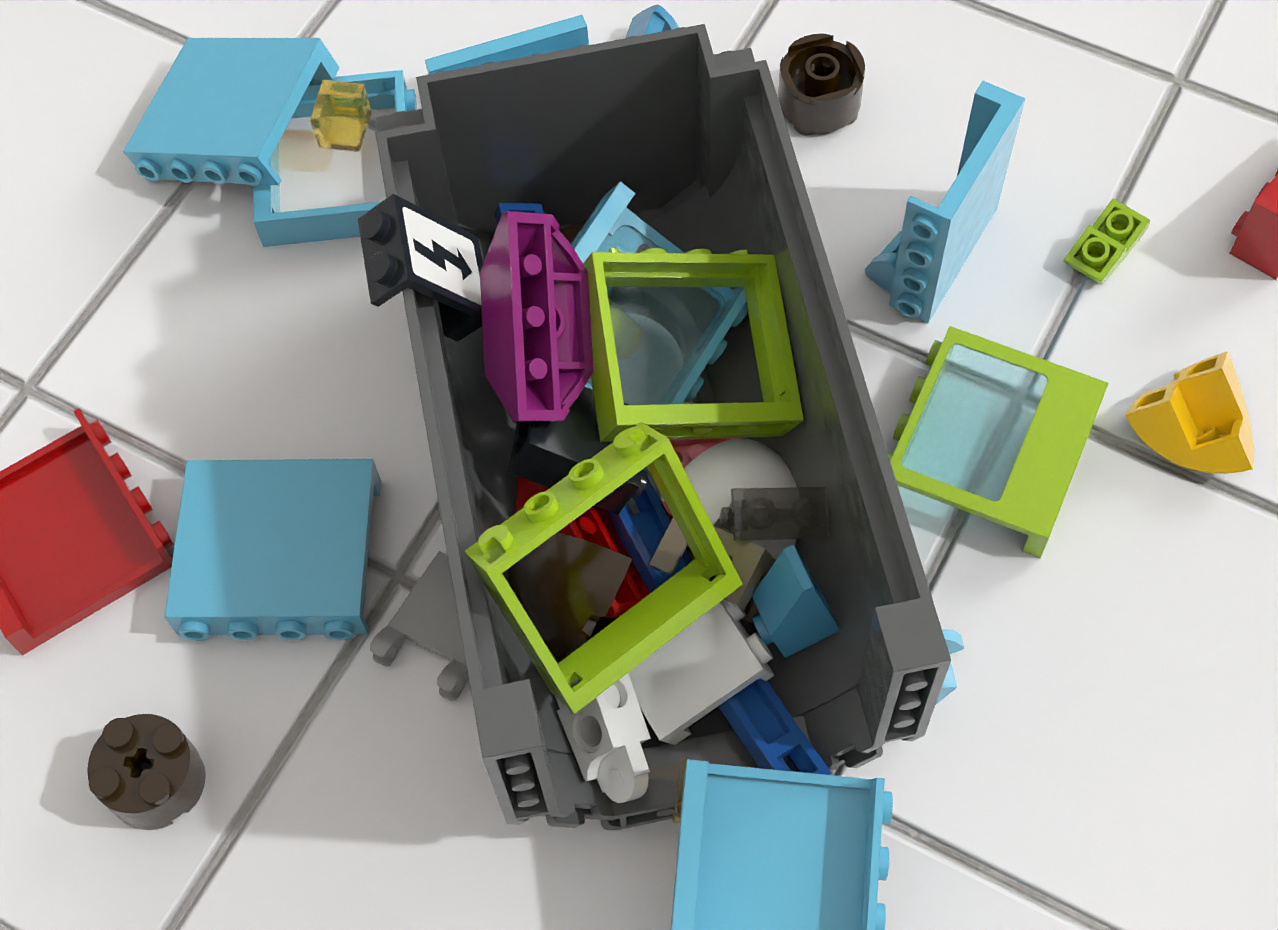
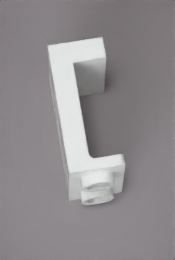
(699, 671)

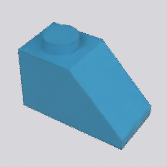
(792, 606)

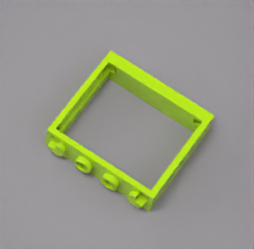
(770, 335)
(650, 621)

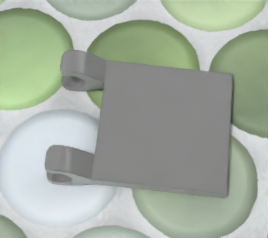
(430, 621)

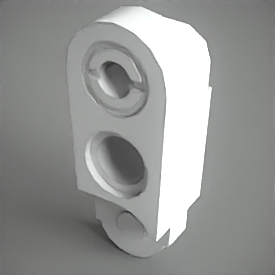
(609, 739)

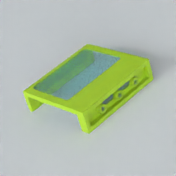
(996, 433)

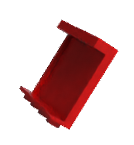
(71, 536)

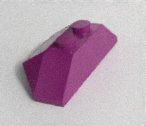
(535, 318)

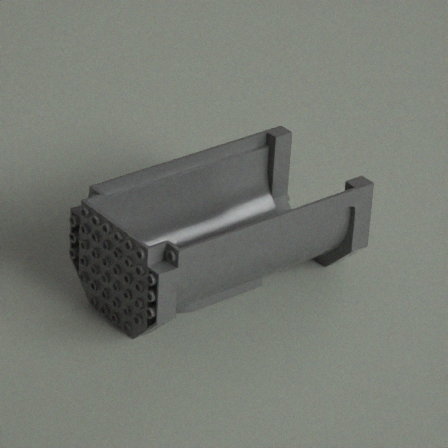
(712, 173)

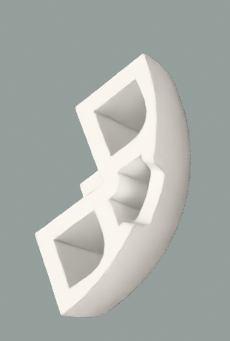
(738, 465)

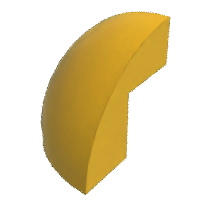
(1198, 418)

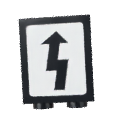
(427, 254)

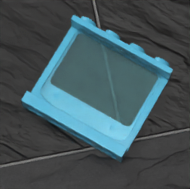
(658, 331)

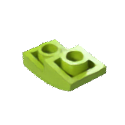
(1107, 241)

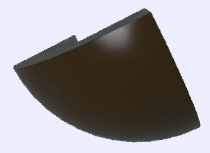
(567, 589)

